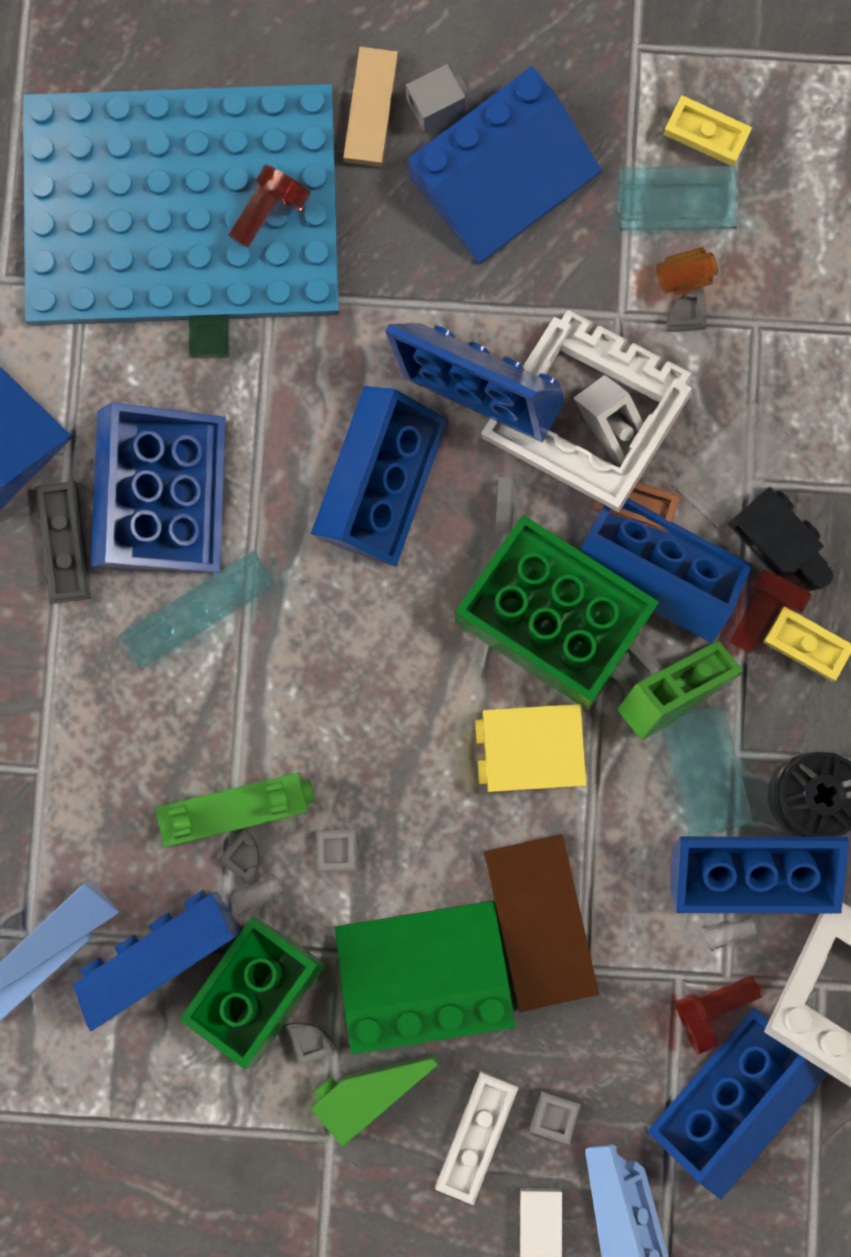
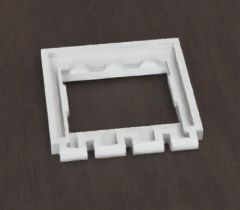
(635, 369)
(803, 1027)

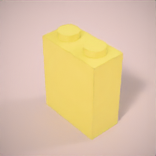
(531, 748)

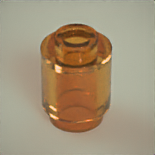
(687, 271)

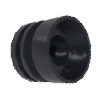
(793, 791)

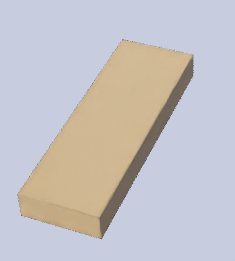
(370, 107)

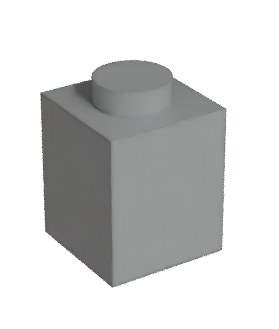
(436, 97)

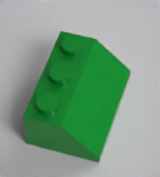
(252, 992)

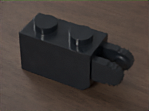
(782, 539)

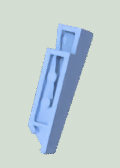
(52, 944)
(623, 1206)

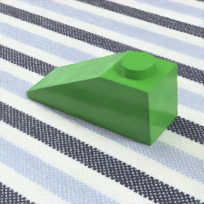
(678, 689)
(363, 1095)

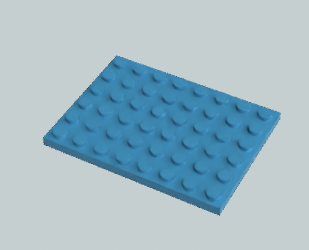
(144, 187)

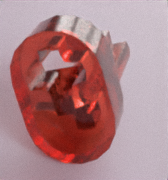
(272, 187)
(770, 591)
(698, 1011)

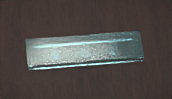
(197, 610)

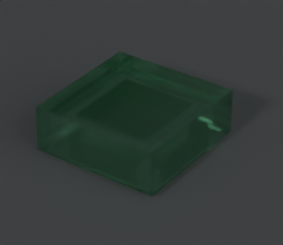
(209, 336)

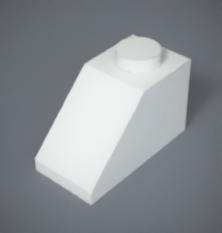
(610, 416)

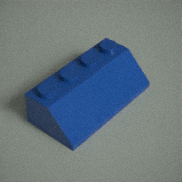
(380, 475)
(679, 569)
(759, 874)
(155, 958)
(735, 1105)

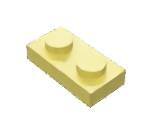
(707, 130)
(808, 644)

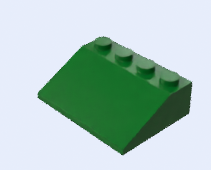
(555, 612)
(423, 977)

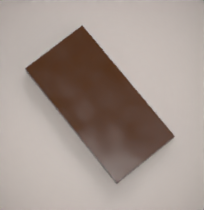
(541, 923)

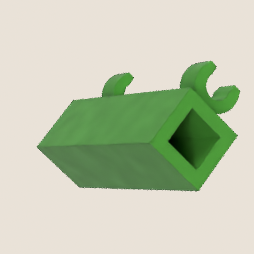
(234, 809)

